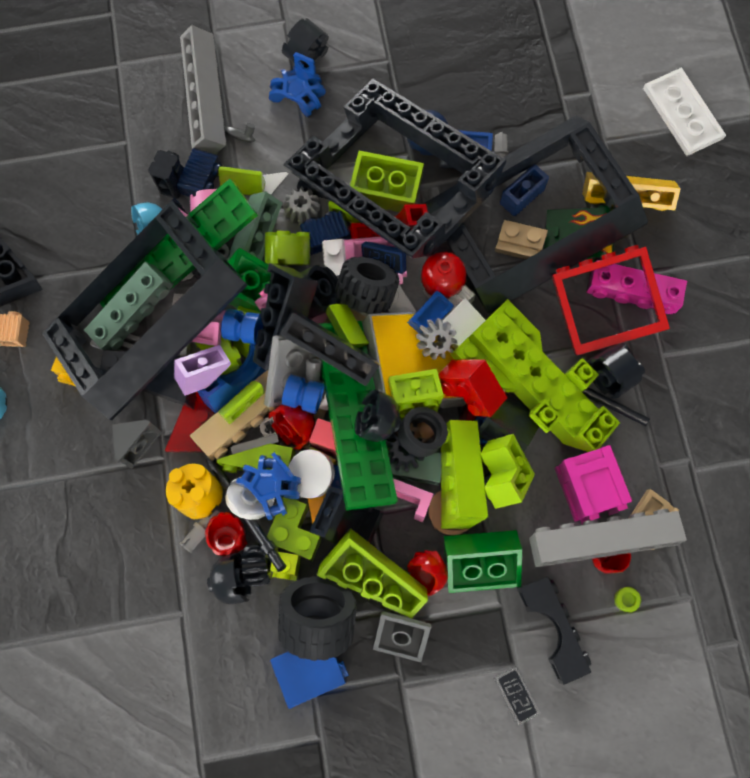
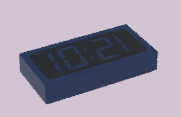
(386, 254)

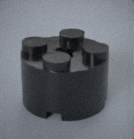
(307, 40)
(325, 290)
(616, 370)

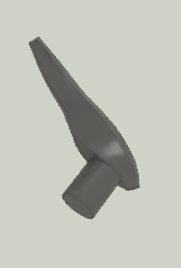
(239, 134)

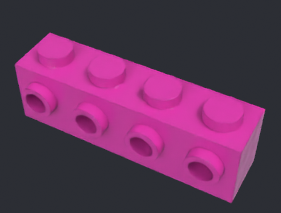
(630, 286)

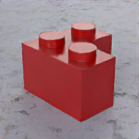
(475, 384)

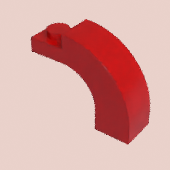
(408, 215)

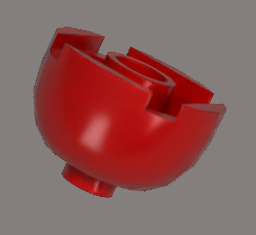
(444, 274)
(292, 425)

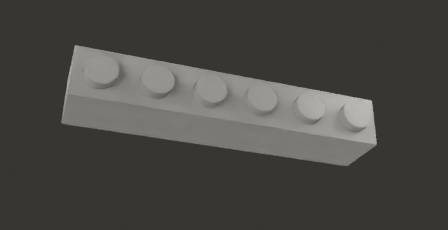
(202, 90)
(606, 538)

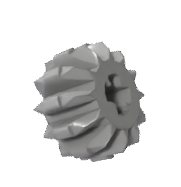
(305, 199)
(444, 341)

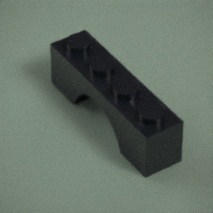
(568, 659)

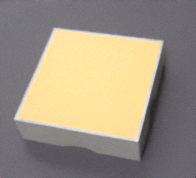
(396, 350)

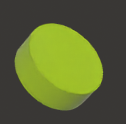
(627, 599)

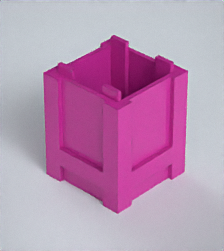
(593, 484)

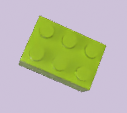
(387, 180)

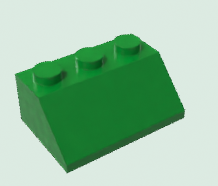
(254, 274)
(483, 561)

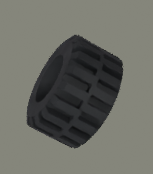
(367, 285)

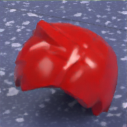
(225, 534)
(429, 570)

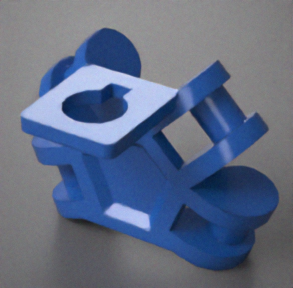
(297, 84)
(268, 483)

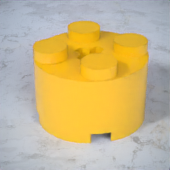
(193, 491)

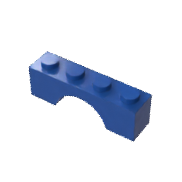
(229, 385)

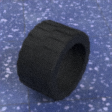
(316, 637)

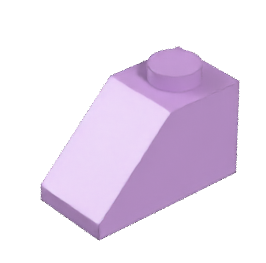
(200, 369)

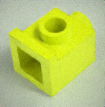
(292, 566)

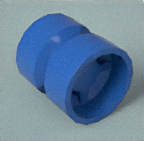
(240, 326)
(303, 394)

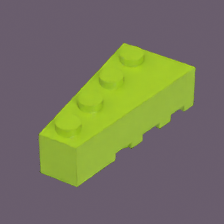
(462, 477)
(368, 571)

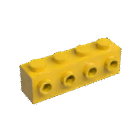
(654, 193)

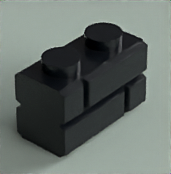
(166, 173)

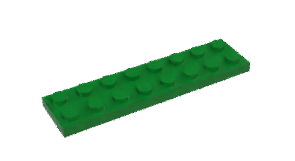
(218, 221)
(362, 463)

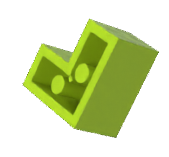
(509, 471)
(287, 531)

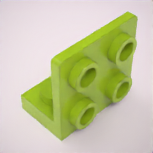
(416, 390)

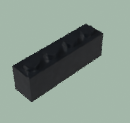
(329, 347)

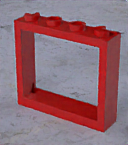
(607, 260)

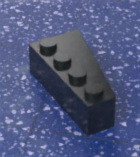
(14, 277)
(285, 292)
(162, 385)

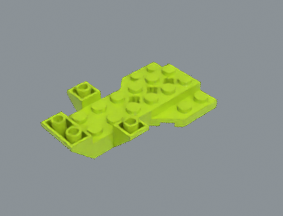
(554, 398)

